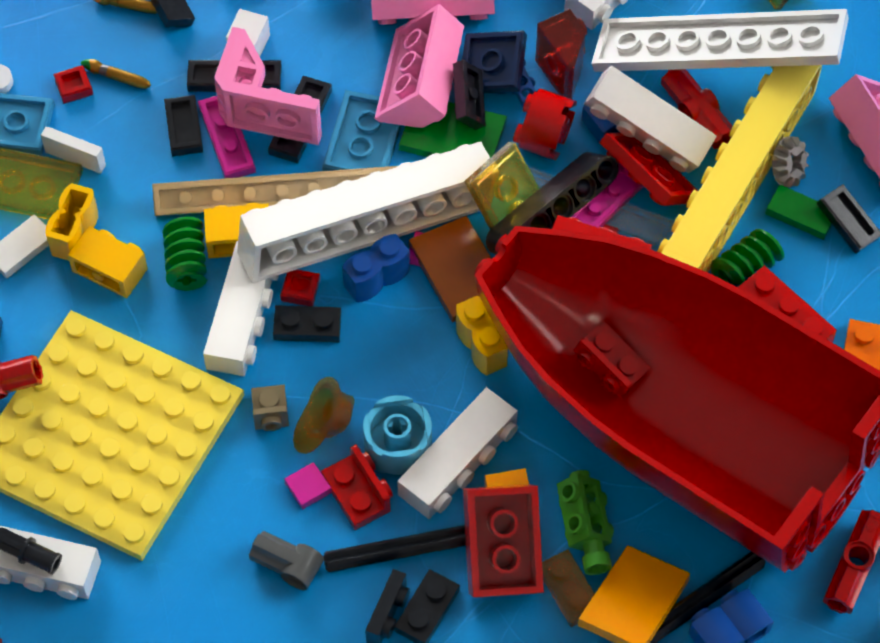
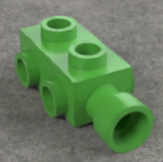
(585, 520)

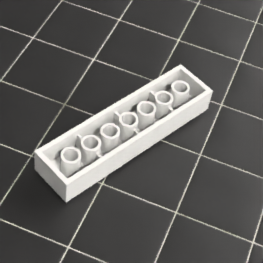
(358, 213)

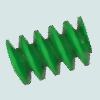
(184, 253)
(747, 257)

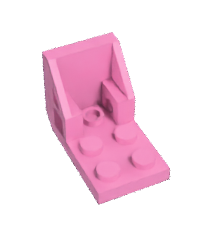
(257, 109)

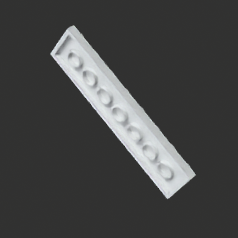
(722, 40)

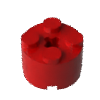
(545, 123)

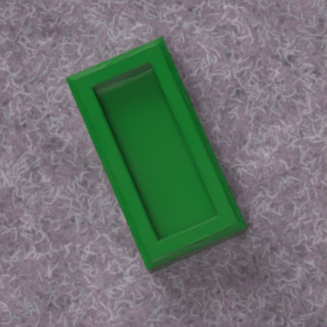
(798, 212)

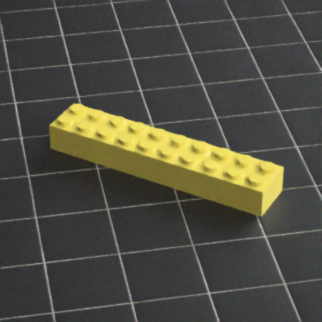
(740, 166)

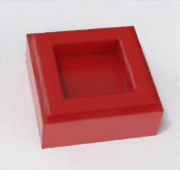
(73, 84)
(300, 287)

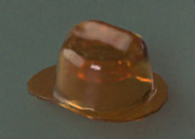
(324, 416)

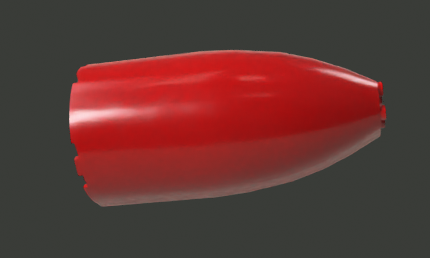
(740, 403)

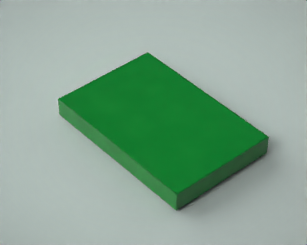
(451, 133)

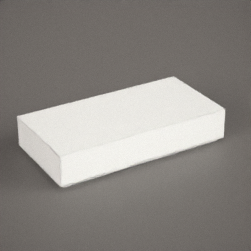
(73, 149)
(22, 245)

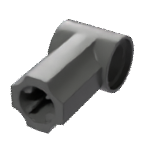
(294, 563)

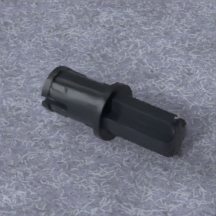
(29, 551)

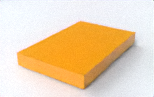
(634, 598)

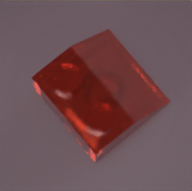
(561, 50)

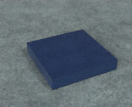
(499, 57)

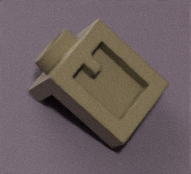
(269, 407)

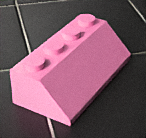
(390, 10)
(420, 70)
(859, 109)

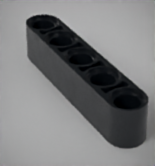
(560, 196)

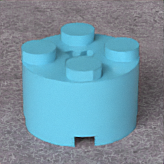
(396, 433)

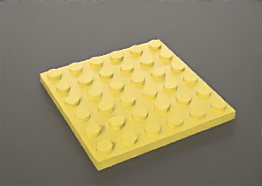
(110, 434)

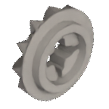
(785, 168)

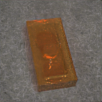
(567, 585)

